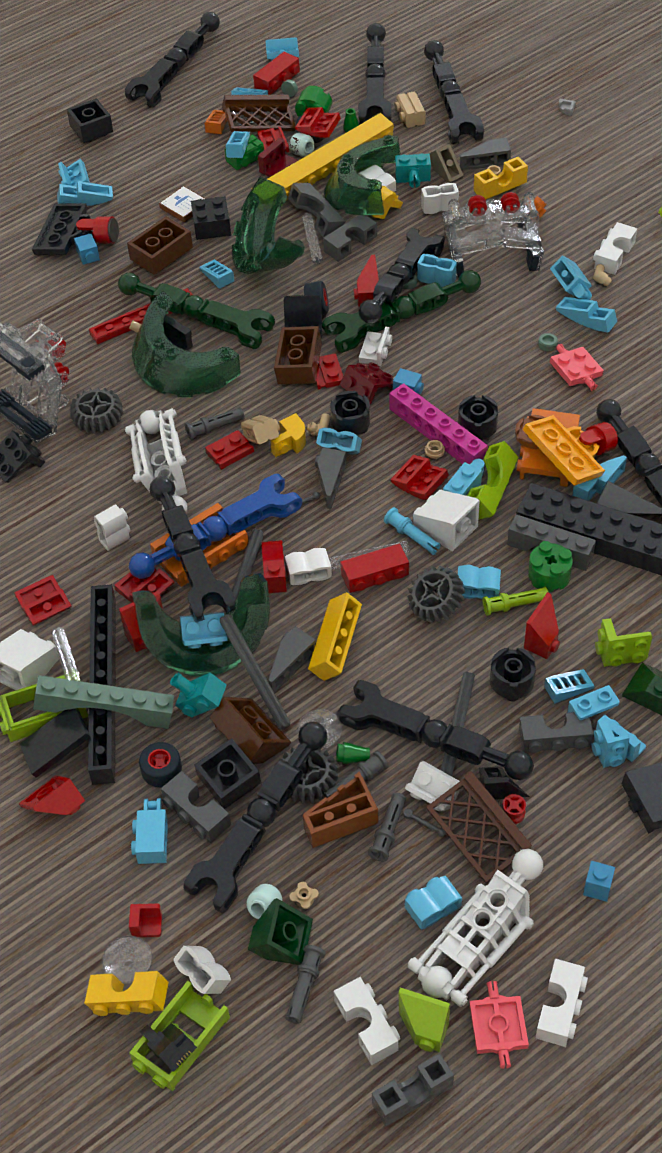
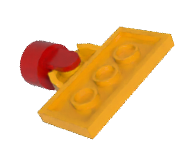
(572, 448)

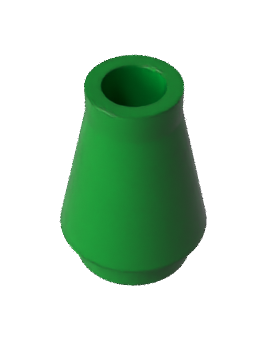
(350, 120)
(351, 753)

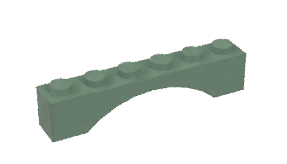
(64, 694)

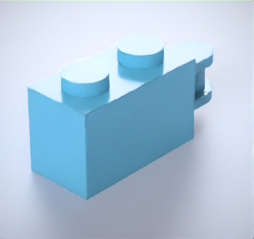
(572, 278)
(466, 478)
(151, 833)

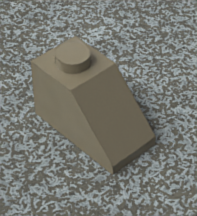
(445, 163)

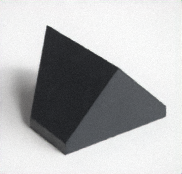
(498, 783)

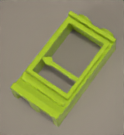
(27, 726)
(197, 1009)

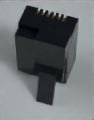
(169, 1045)

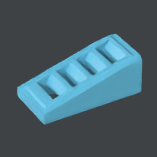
(237, 144)
(218, 273)
(558, 695)

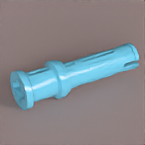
(405, 526)

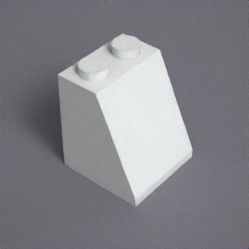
(448, 518)
(24, 658)

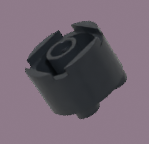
(350, 412)
(478, 416)
(512, 673)

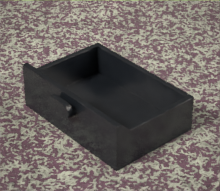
(645, 794)

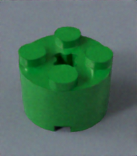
(313, 97)
(550, 566)

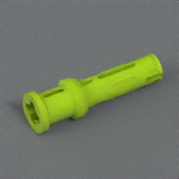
(505, 601)

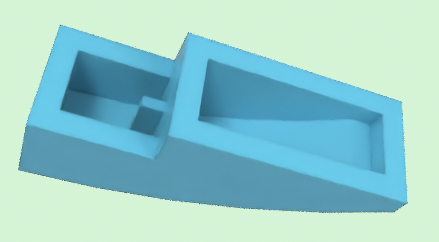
(84, 193)
(587, 313)
(613, 470)

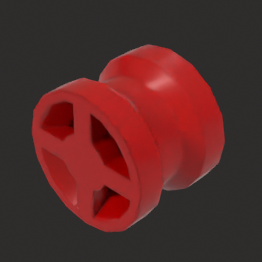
(517, 803)

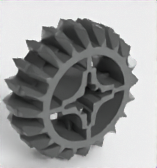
(96, 410)
(426, 603)
(318, 779)

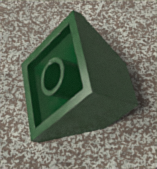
(646, 688)
(281, 934)

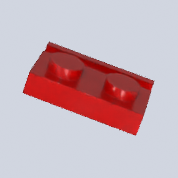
(270, 135)
(329, 372)
(229, 449)

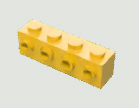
(335, 636)

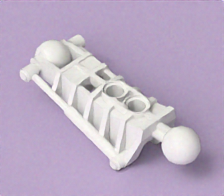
(161, 456)
(463, 928)

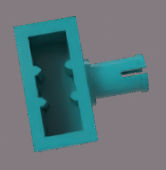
(413, 169)
(199, 694)

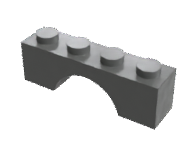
(308, 198)
(529, 533)

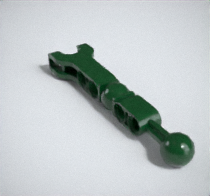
(422, 300)
(212, 313)

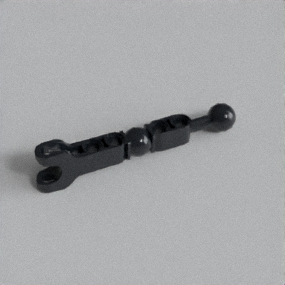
(167, 67)
(375, 77)
(461, 119)
(400, 273)
(633, 447)
(205, 588)
(416, 726)
(249, 829)

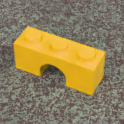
(512, 175)
(144, 995)

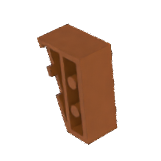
(342, 813)

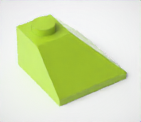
(424, 1019)

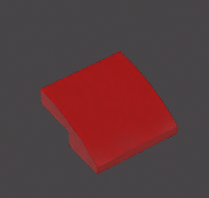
(317, 123)
(419, 477)
(157, 581)
(42, 600)

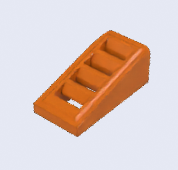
(216, 122)

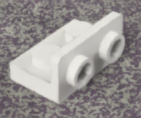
(375, 347)
(430, 784)

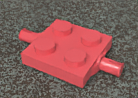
(576, 366)
(498, 1024)

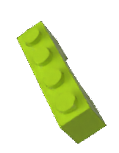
(500, 463)

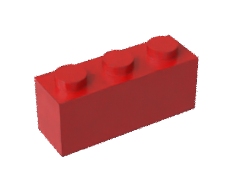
(276, 72)
(374, 568)

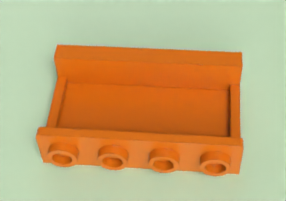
(534, 460)
(214, 554)

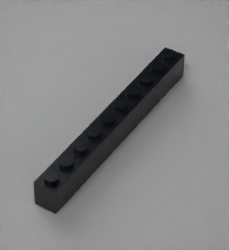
(102, 671)

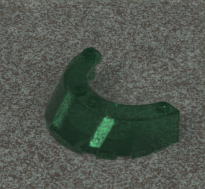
(356, 193)
(255, 241)
(175, 369)
(164, 637)

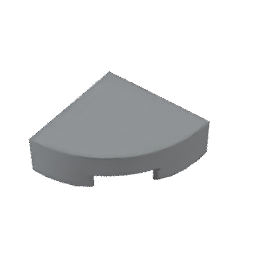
(566, 106)

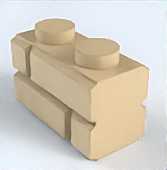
(410, 109)
(260, 429)

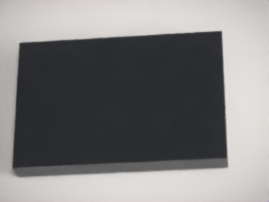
(54, 741)

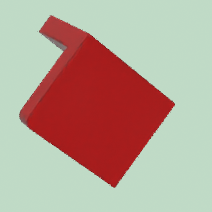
(145, 920)

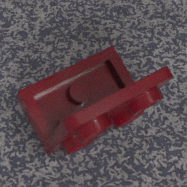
(274, 158)
(366, 379)

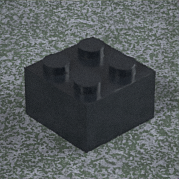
(90, 120)
(211, 218)
(228, 773)

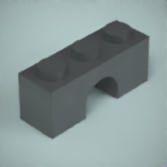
(358, 229)
(539, 737)
(206, 820)
(428, 1082)

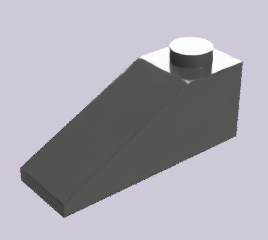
(486, 154)
(331, 467)
(625, 501)
(292, 654)

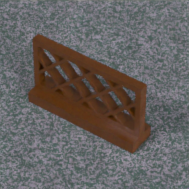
(259, 105)
(494, 813)

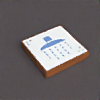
(179, 203)

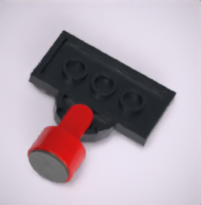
(71, 221)

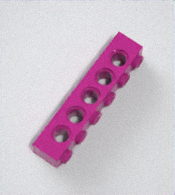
(436, 425)

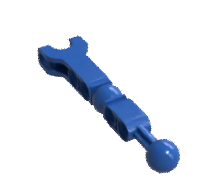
(230, 520)

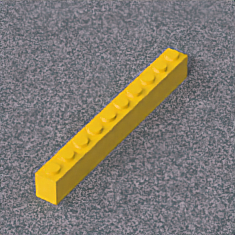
(325, 159)

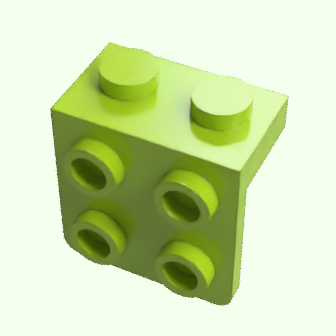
(621, 649)

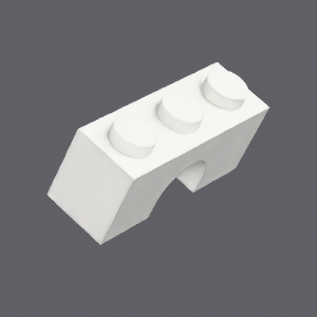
(619, 240)
(357, 1000)
(556, 1022)

